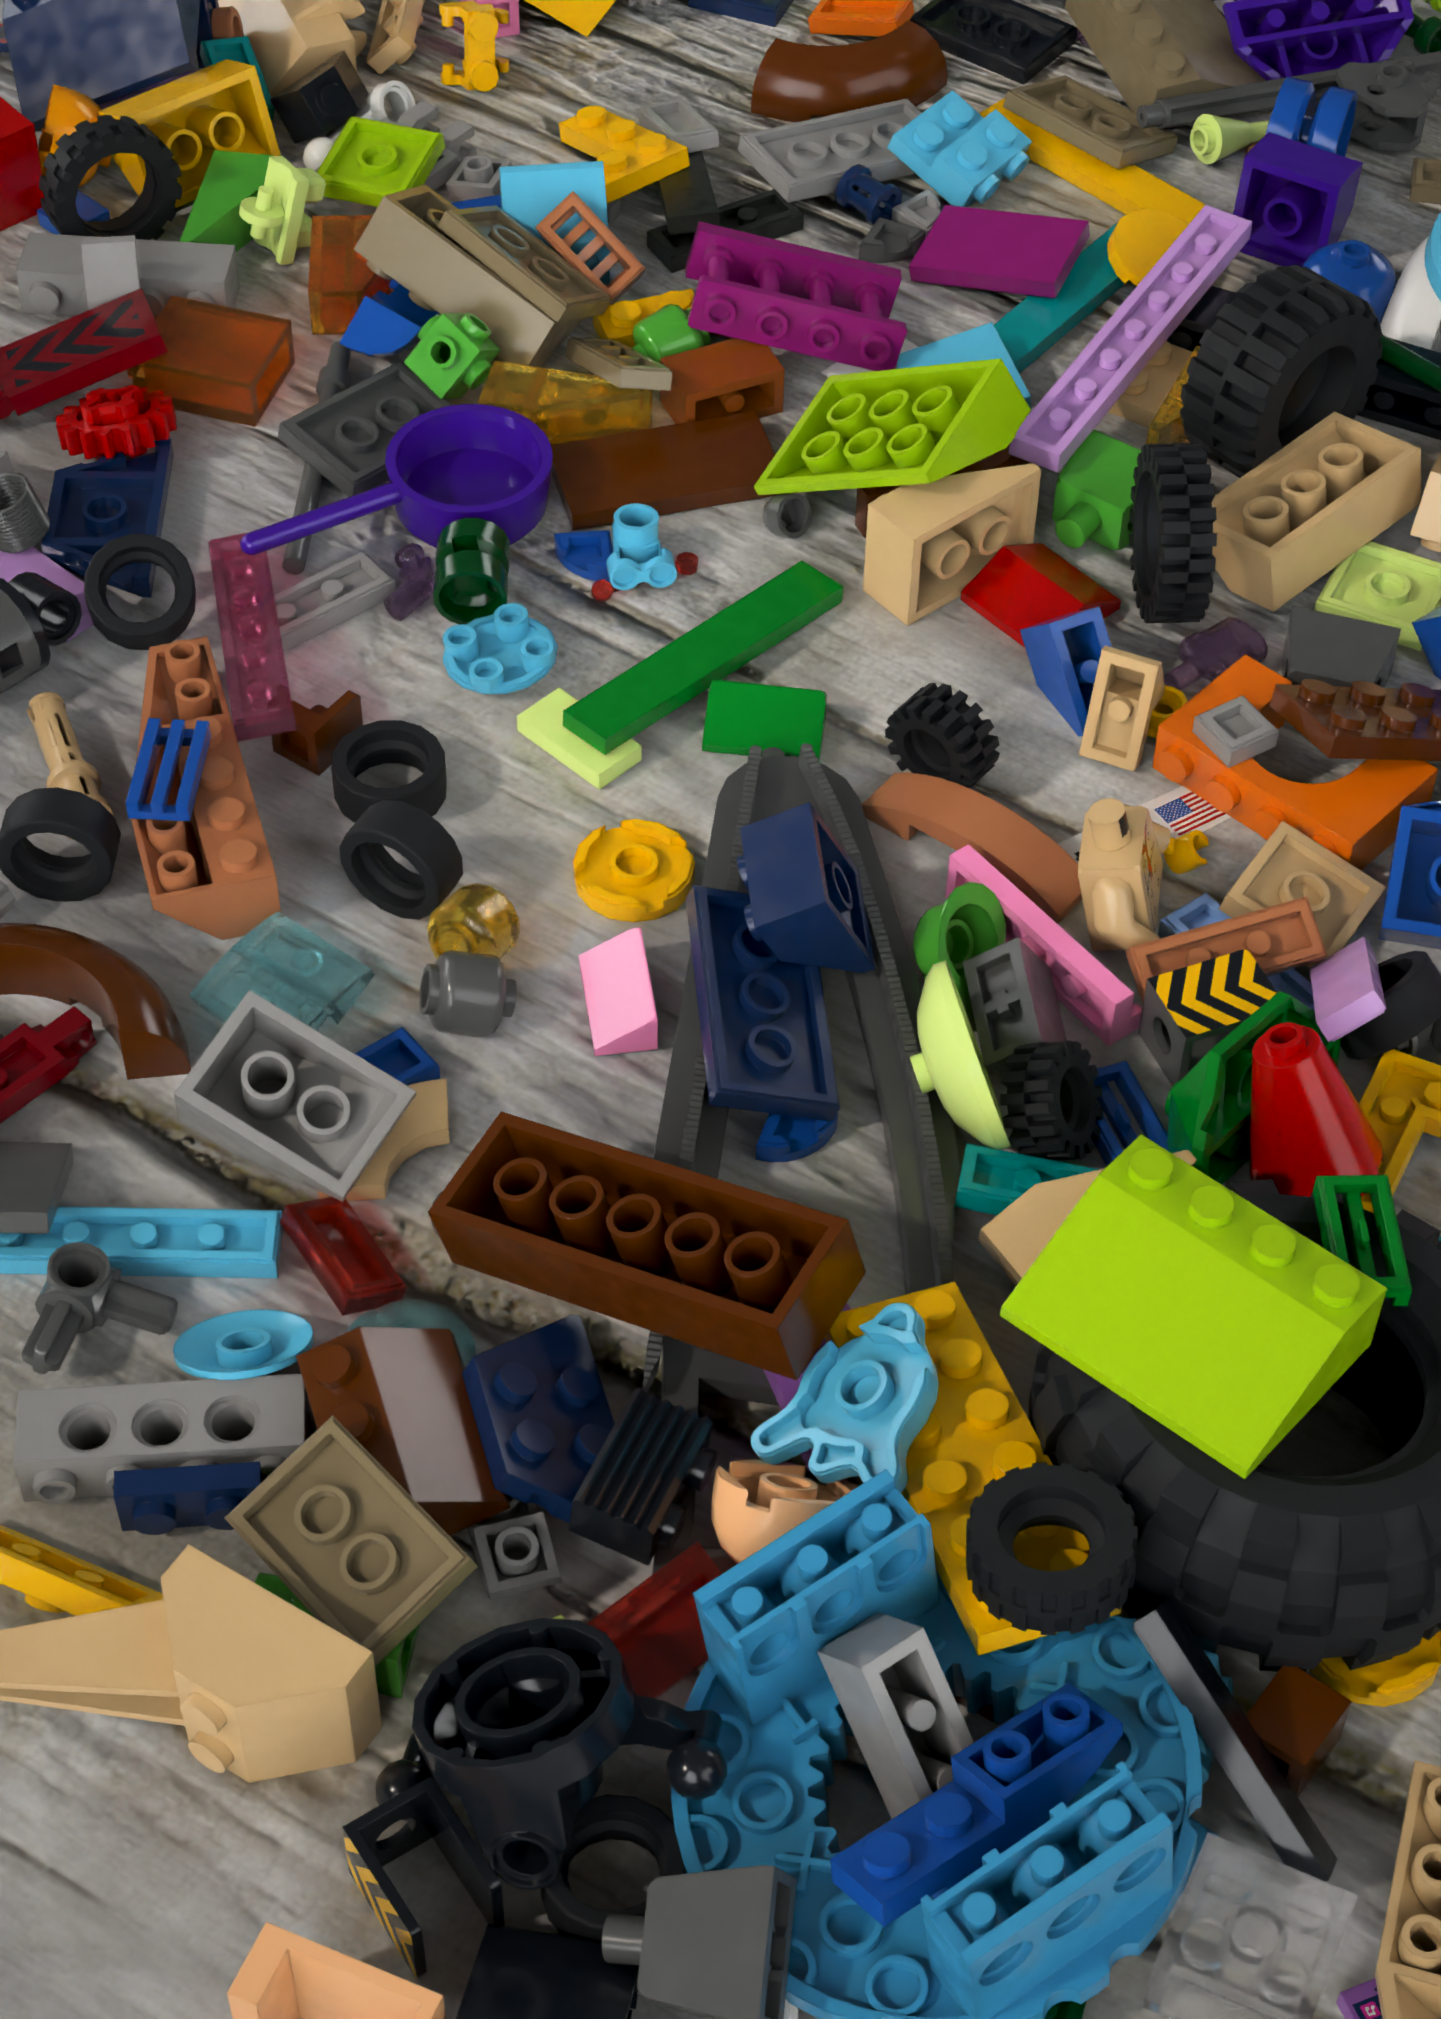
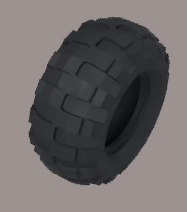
(1281, 1556)

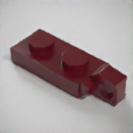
(40, 1058)

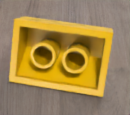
(199, 114)

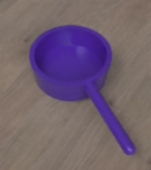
(444, 470)

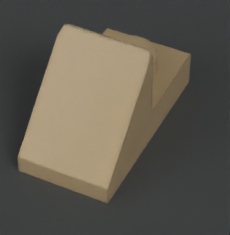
(1121, 708)

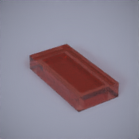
(342, 1254)

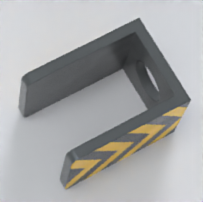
(1198, 1007)

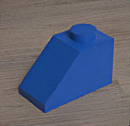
(1066, 660)

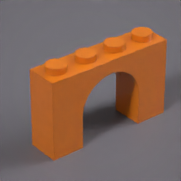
(1347, 816)

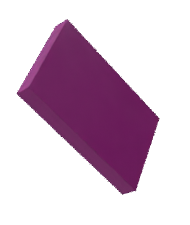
(999, 251)

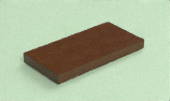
(662, 467)

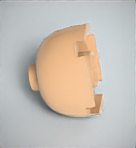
(765, 1501)

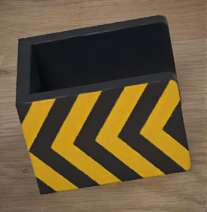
(429, 1818)

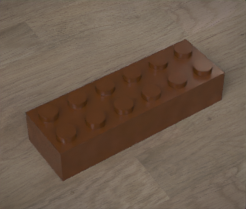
(650, 1243)

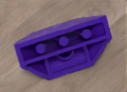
(1314, 35)

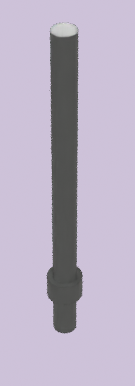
(331, 380)

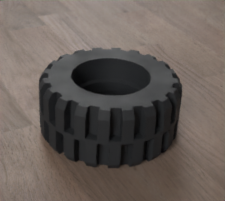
(1278, 366)

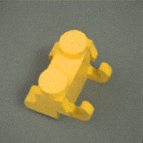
(479, 45)

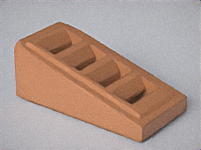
(619, 253)

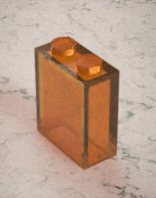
(218, 360)

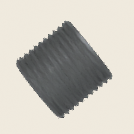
(21, 514)

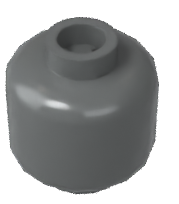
(467, 993)

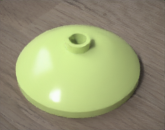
(954, 1062)

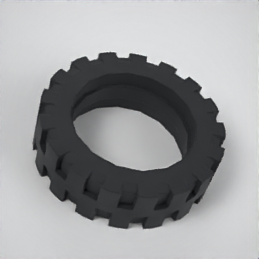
(89, 146)

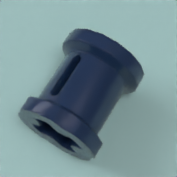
(862, 177)

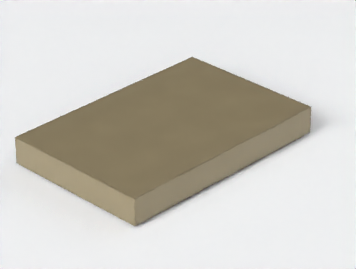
(1089, 121)
(525, 263)
(350, 1541)

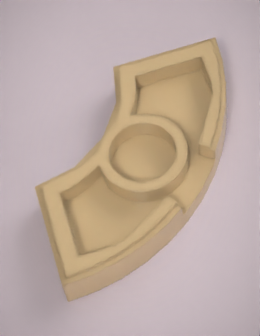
(420, 1127)

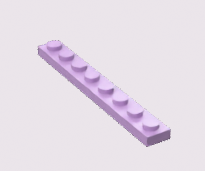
(1130, 339)

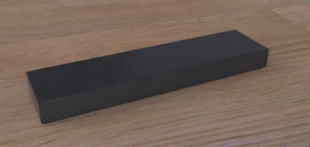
(1234, 1740)

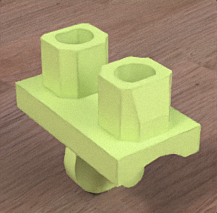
(279, 208)

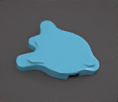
(858, 1403)

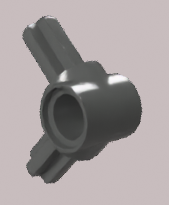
(81, 1295)

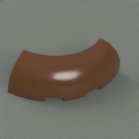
(831, 80)
(79, 969)

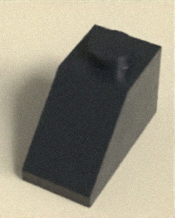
(321, 99)

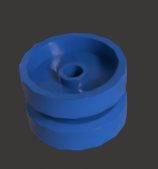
(1295, 117)

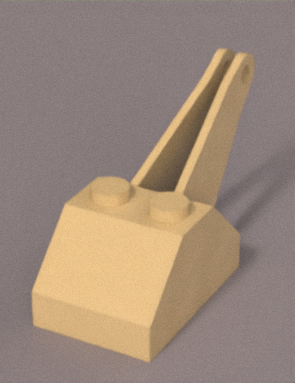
(219, 1655)

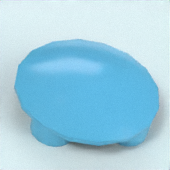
(499, 651)

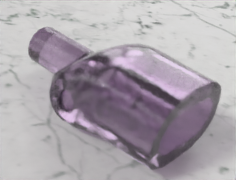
(1214, 651)

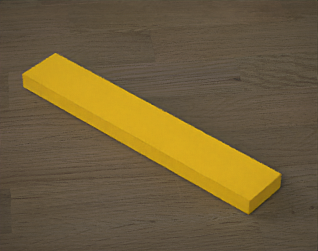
(1120, 188)

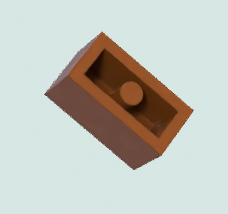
(723, 381)

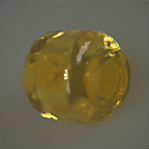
(474, 921)

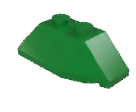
(1213, 1101)

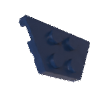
(107, 502)
(540, 1413)

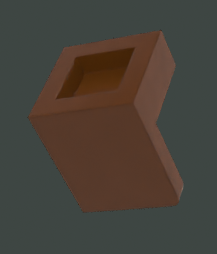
(319, 732)
(1299, 1722)

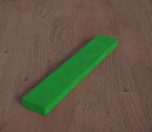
(701, 655)

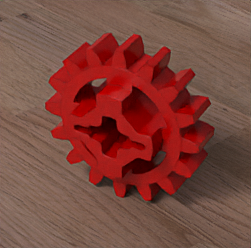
(116, 422)

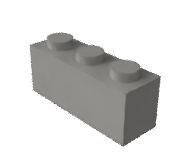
(897, 1707)

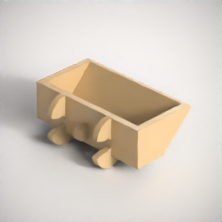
(298, 35)

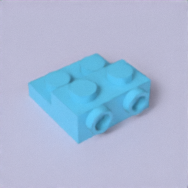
(961, 150)

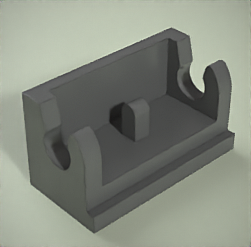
(1012, 1001)

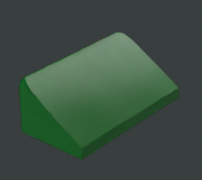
(763, 716)

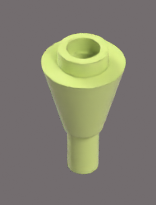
(1219, 136)

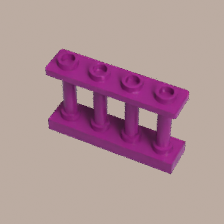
(794, 298)

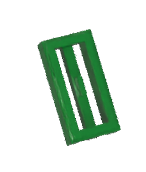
(1332, 1236)

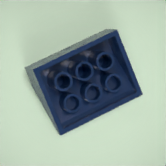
(96, 47)

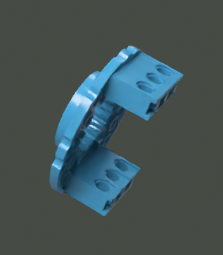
(1031, 1920)

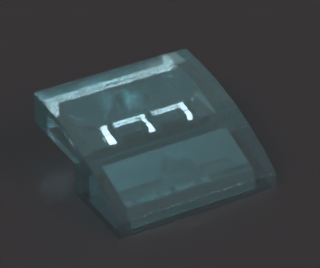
(287, 969)

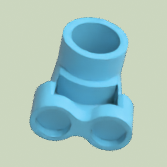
(638, 551)

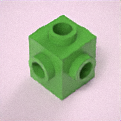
(453, 354)

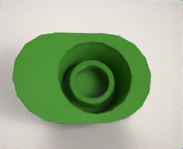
(959, 930)

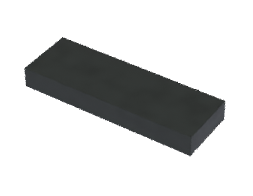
(688, 197)
(760, 214)

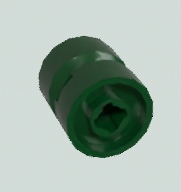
(471, 570)

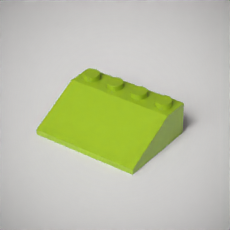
(898, 428)
(1196, 1305)

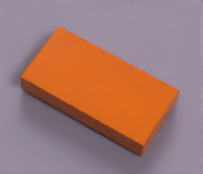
(859, 17)

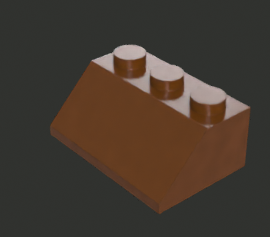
(411, 1412)

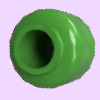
(667, 333)

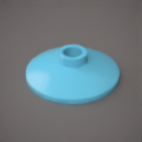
(243, 1344)

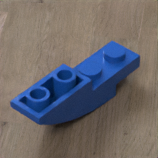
(995, 1799)

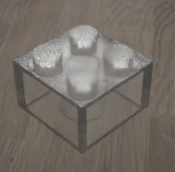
(1248, 1939)

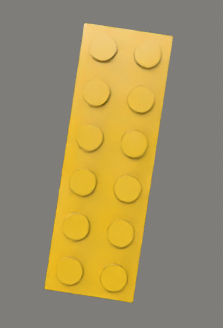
(967, 1442)

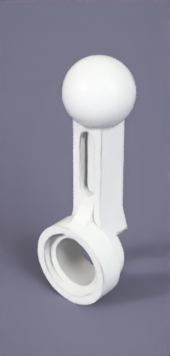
(400, 100)

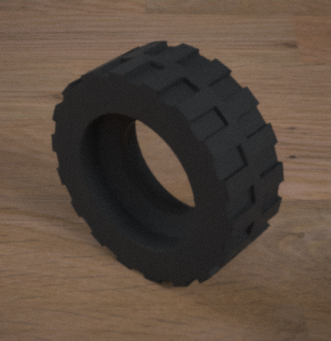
(1051, 1598)

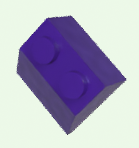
(1294, 198)

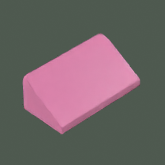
(619, 995)

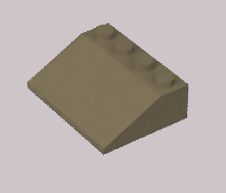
(1161, 47)

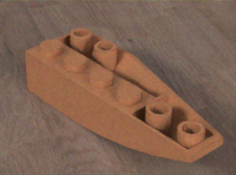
(217, 864)

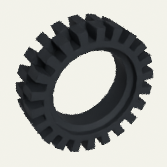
(1172, 533)

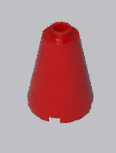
(1305, 1114)

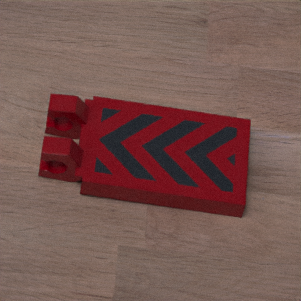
(78, 353)

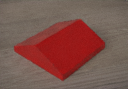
(1032, 586)

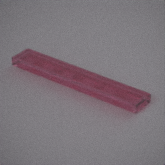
(251, 641)

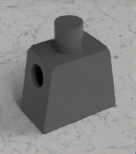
(1337, 649)
(711, 1942)

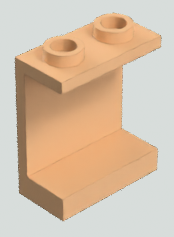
(305, 1980)

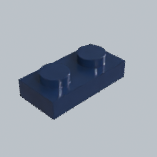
(184, 1496)

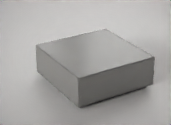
(1235, 731)

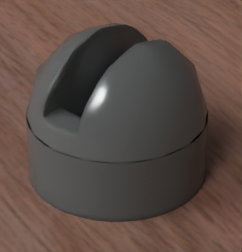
(790, 508)

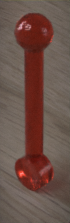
(685, 563)

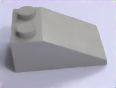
(291, 1099)

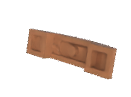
(997, 833)

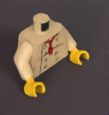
(1123, 871)

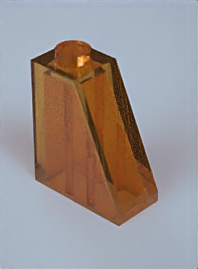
(338, 273)

